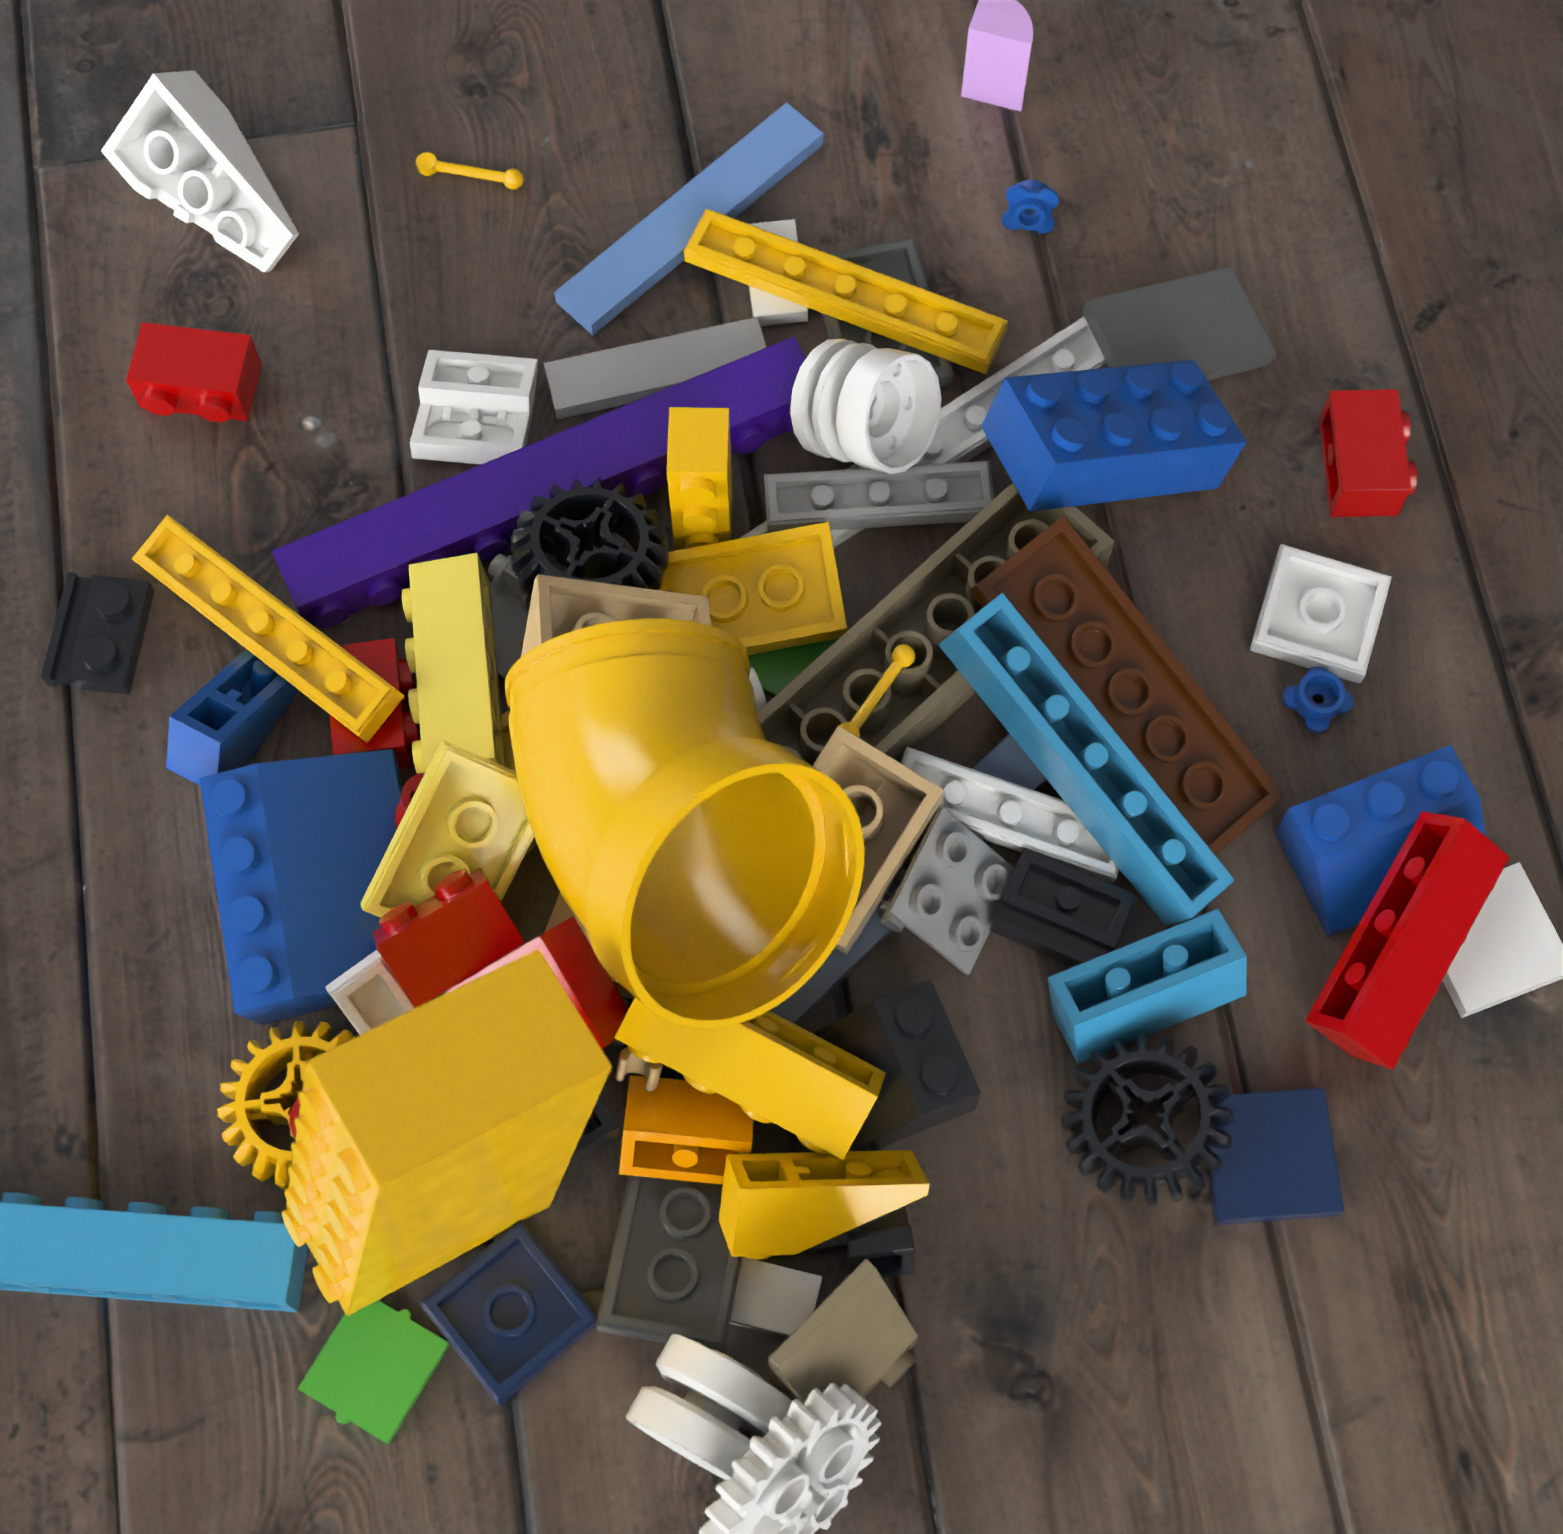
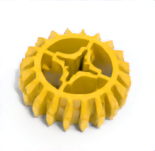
(254, 1105)

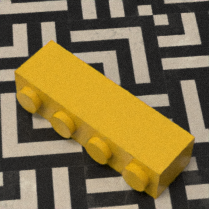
(767, 1069)

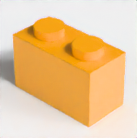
(681, 1132)

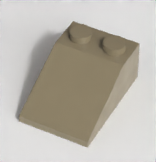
(847, 1340)

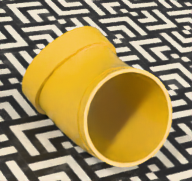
(674, 825)

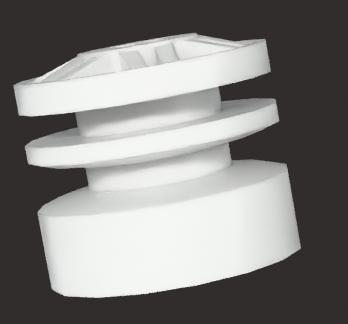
(866, 405)

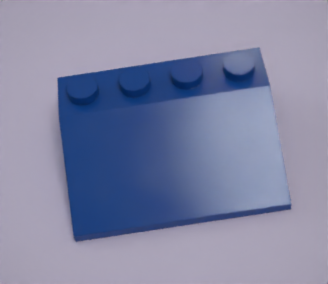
(290, 871)

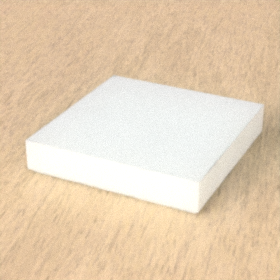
(1320, 613)
(1507, 948)

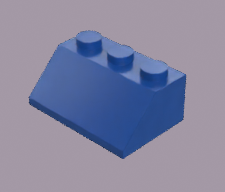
(1353, 834)

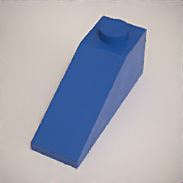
(227, 719)

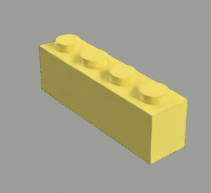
(453, 659)

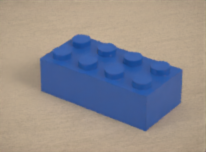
(1111, 434)

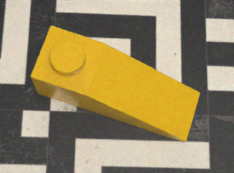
(809, 1197)

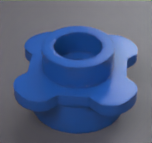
(1030, 195)
(1324, 684)

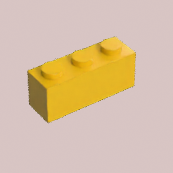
(699, 476)

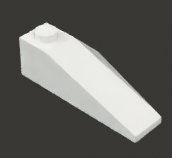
(192, 157)

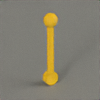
(428, 165)
(902, 657)

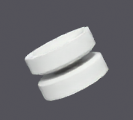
(716, 1403)

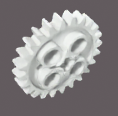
(799, 1469)

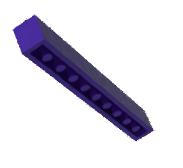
(477, 510)

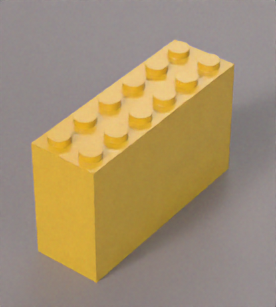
(439, 1130)

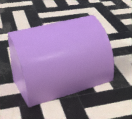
(998, 54)

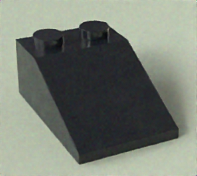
(922, 1060)

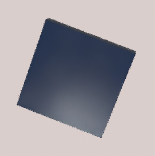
(1278, 1159)
(510, 1313)

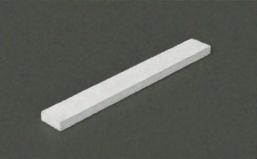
(960, 421)

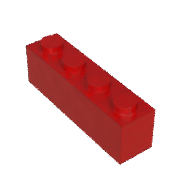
(1407, 939)

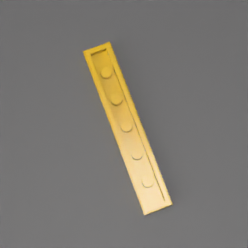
(846, 291)
(269, 629)

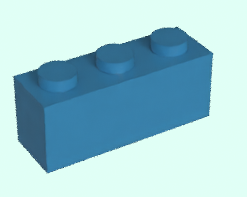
(1148, 985)

